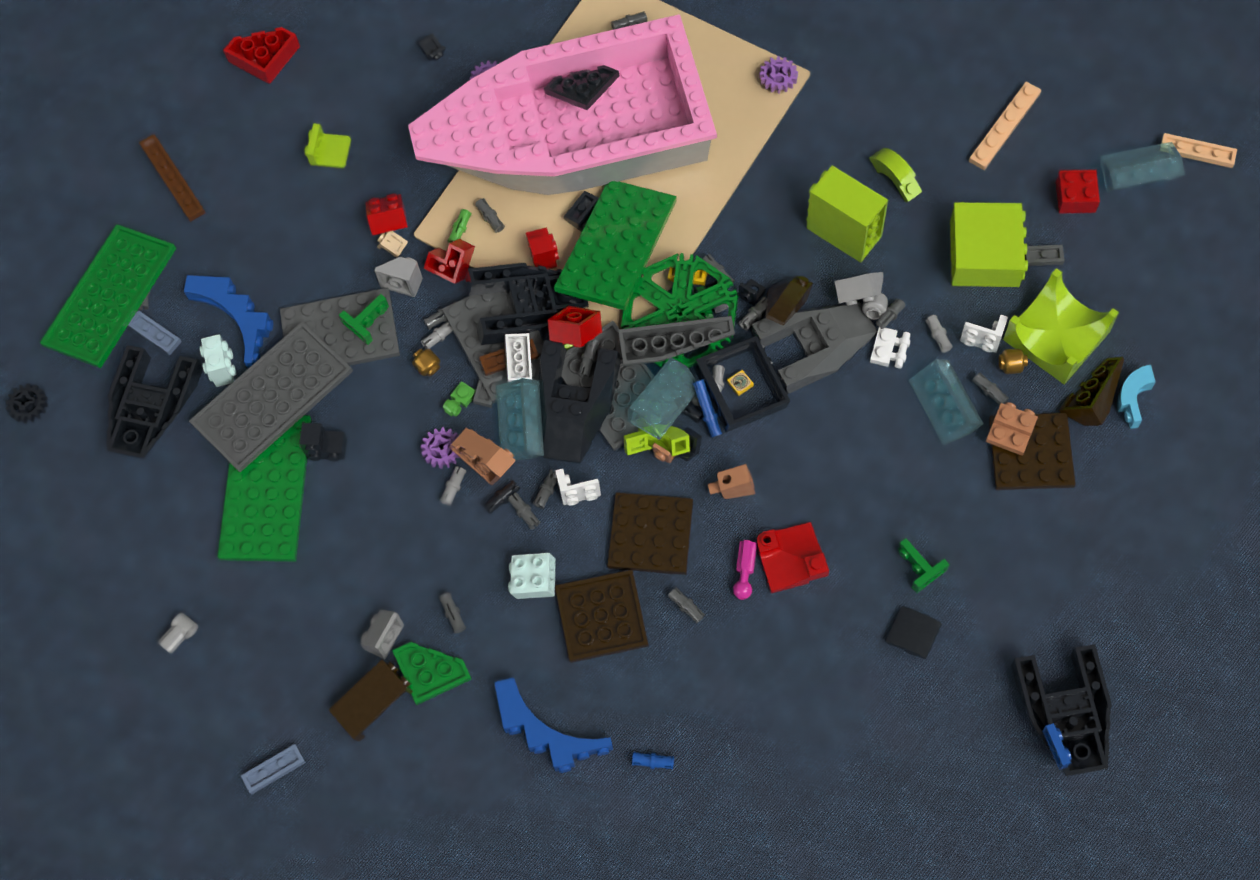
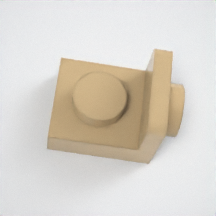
(392, 243)

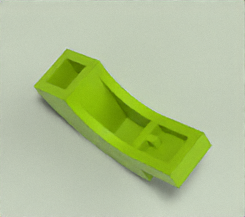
(898, 170)
(674, 441)

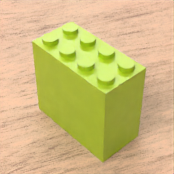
(846, 213)
(988, 244)

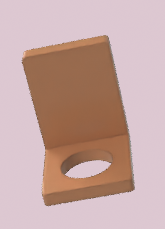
(662, 454)

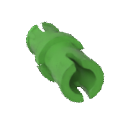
(459, 227)

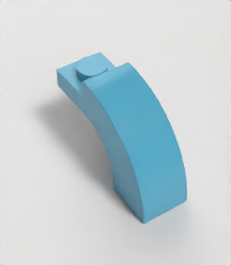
(1137, 382)

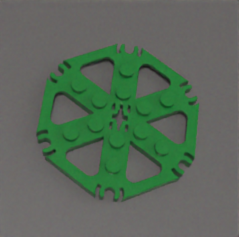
(681, 298)

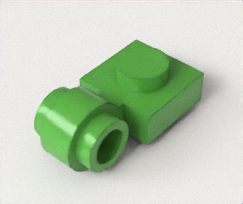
(461, 396)

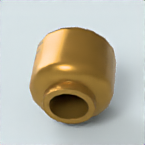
(1012, 361)
(426, 362)

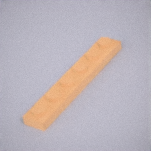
(1005, 125)

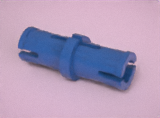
(653, 760)

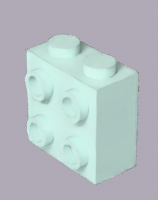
(217, 360)
(532, 576)

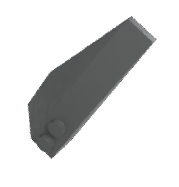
(669, 340)

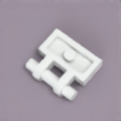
(883, 348)

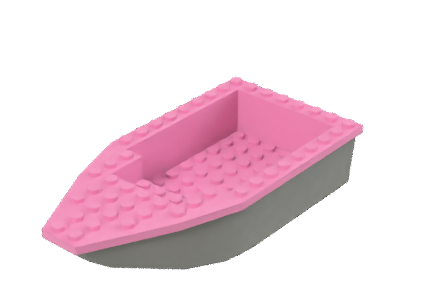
(534, 143)

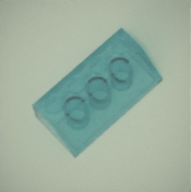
(1141, 166)
(663, 399)
(945, 401)
(520, 418)

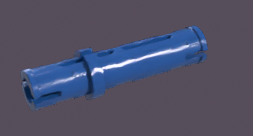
(709, 414)

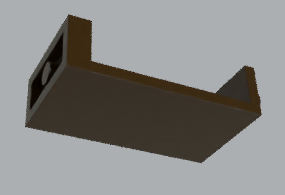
(369, 698)

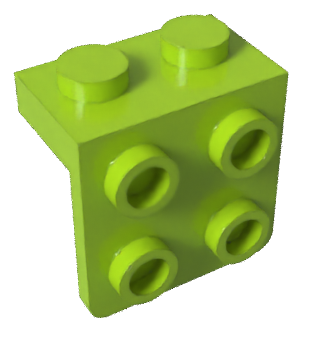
(327, 149)

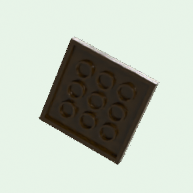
(1046, 459)
(650, 533)
(601, 616)

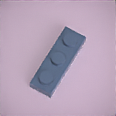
(154, 333)
(273, 769)

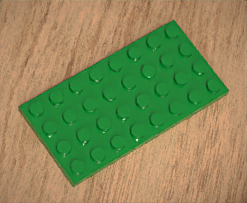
(616, 244)
(108, 296)
(266, 503)

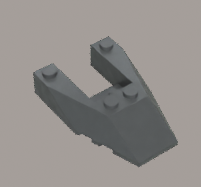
(825, 334)

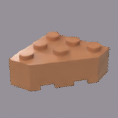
(482, 455)

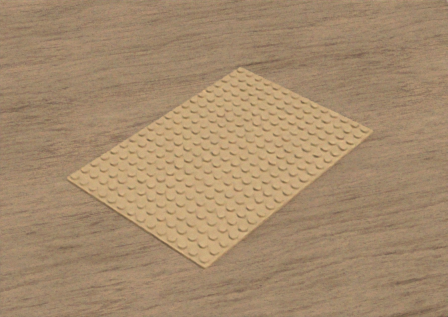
(743, 120)

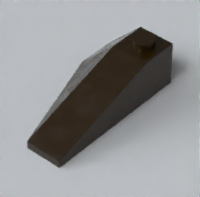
(787, 298)
(1094, 399)

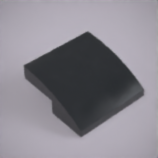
(581, 210)
(914, 632)

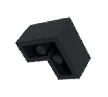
(322, 444)

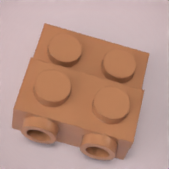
(1012, 428)

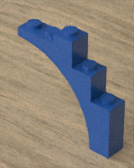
(222, 294)
(539, 737)

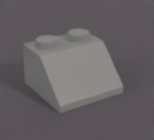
(400, 276)
(859, 287)
(382, 633)

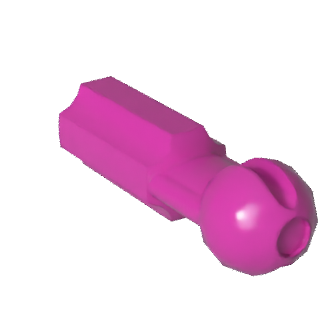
(745, 566)

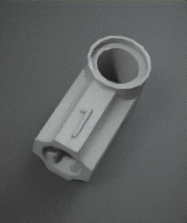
(181, 628)

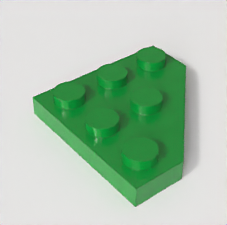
(430, 671)

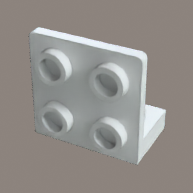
(982, 337)
(574, 493)

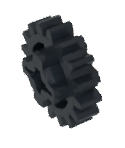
(26, 403)

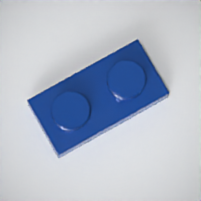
(1061, 755)

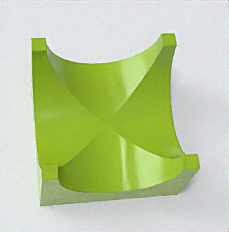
(1058, 330)

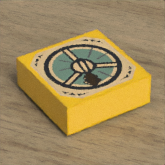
(740, 383)

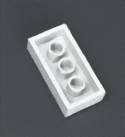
(518, 357)

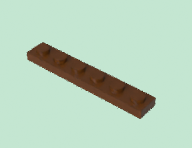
(172, 177)

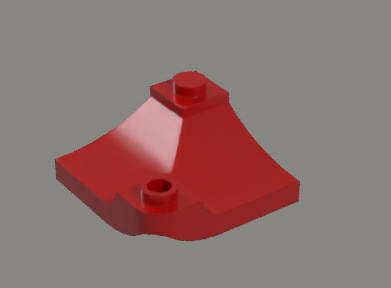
(791, 557)

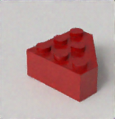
(263, 52)

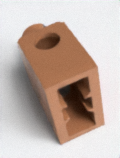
(733, 483)

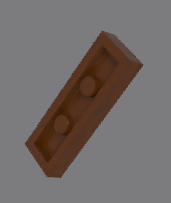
(496, 360)

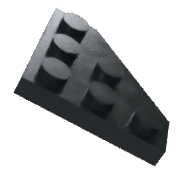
(583, 87)

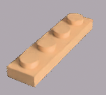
(1202, 150)

